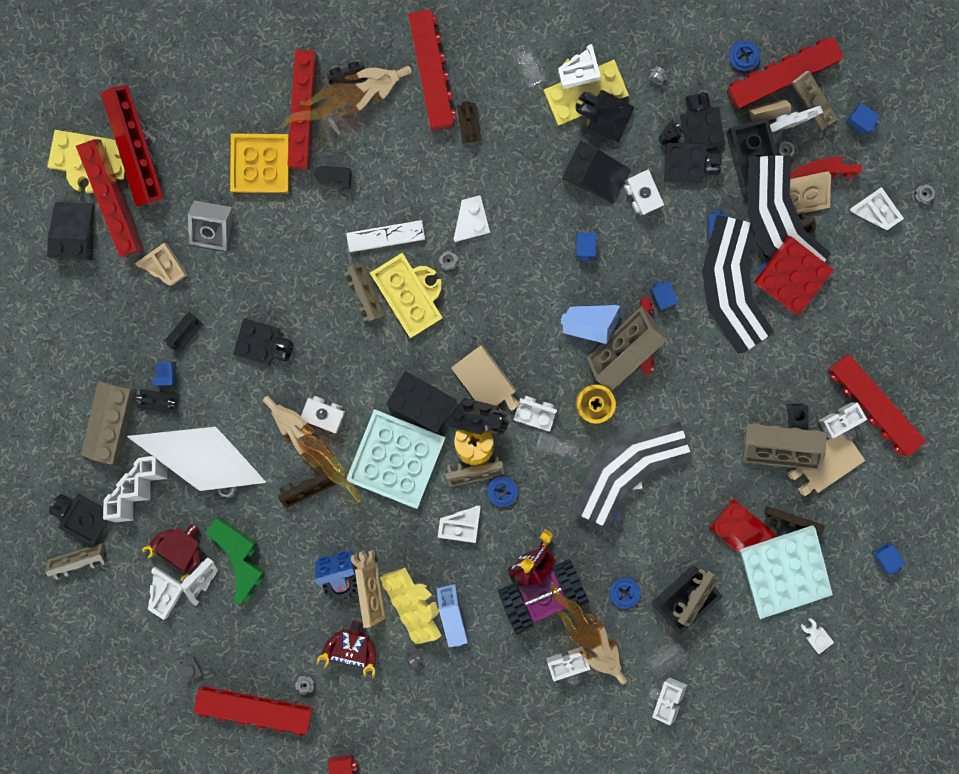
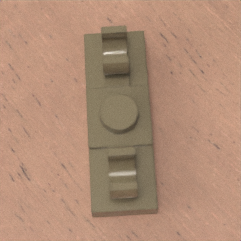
(812, 97)
(365, 292)
(474, 473)
(75, 560)
(697, 598)

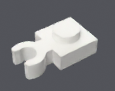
(818, 637)

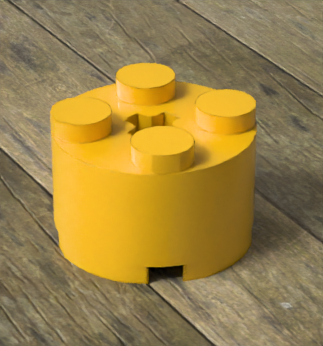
(601, 413)
(470, 454)

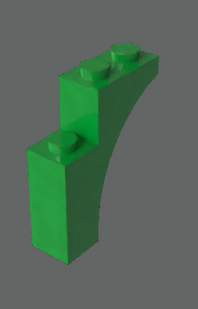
(237, 547)

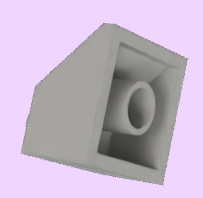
(209, 225)

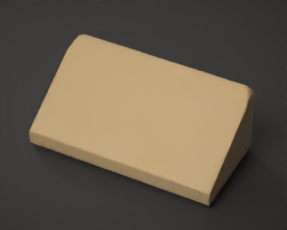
(769, 110)

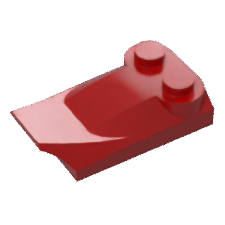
(740, 527)

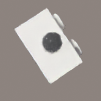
(643, 192)
(323, 415)
(843, 423)
(568, 666)
(667, 700)

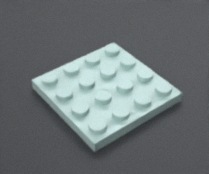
(395, 458)
(786, 572)

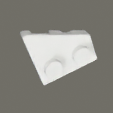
(580, 70)
(794, 119)
(878, 210)
(471, 220)
(460, 526)
(199, 580)
(164, 593)

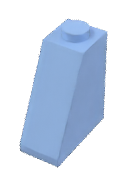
(591, 322)
(451, 616)

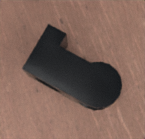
(331, 174)
(798, 416)

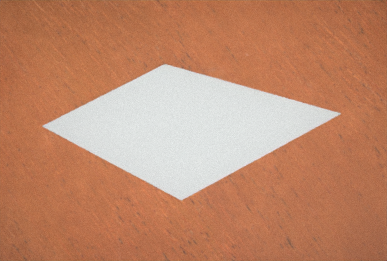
(200, 457)

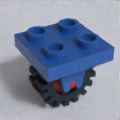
(337, 575)

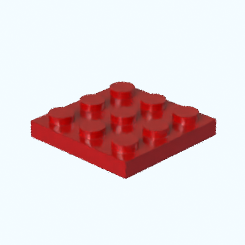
(793, 275)

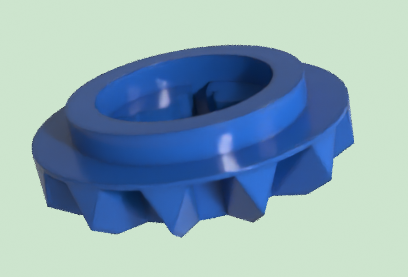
(746, 47)
(510, 486)
(624, 602)

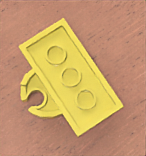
(563, 101)
(66, 157)
(409, 293)
(411, 605)

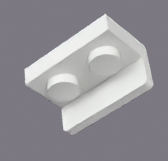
(535, 414)

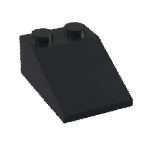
(596, 172)
(71, 231)

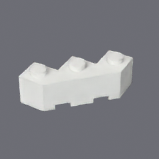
(133, 487)

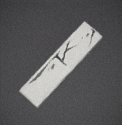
(385, 236)

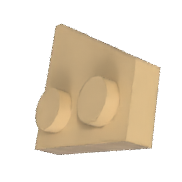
(163, 264)

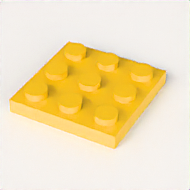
(259, 163)

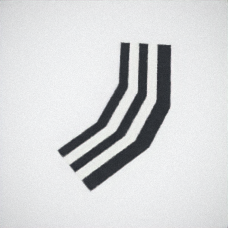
(772, 208)
(729, 284)
(625, 467)

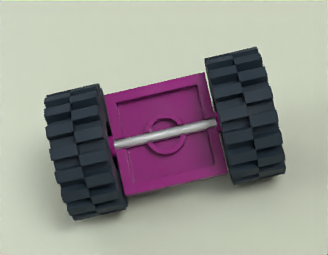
(538, 600)

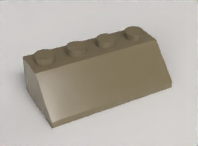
(626, 349)
(108, 423)
(784, 447)

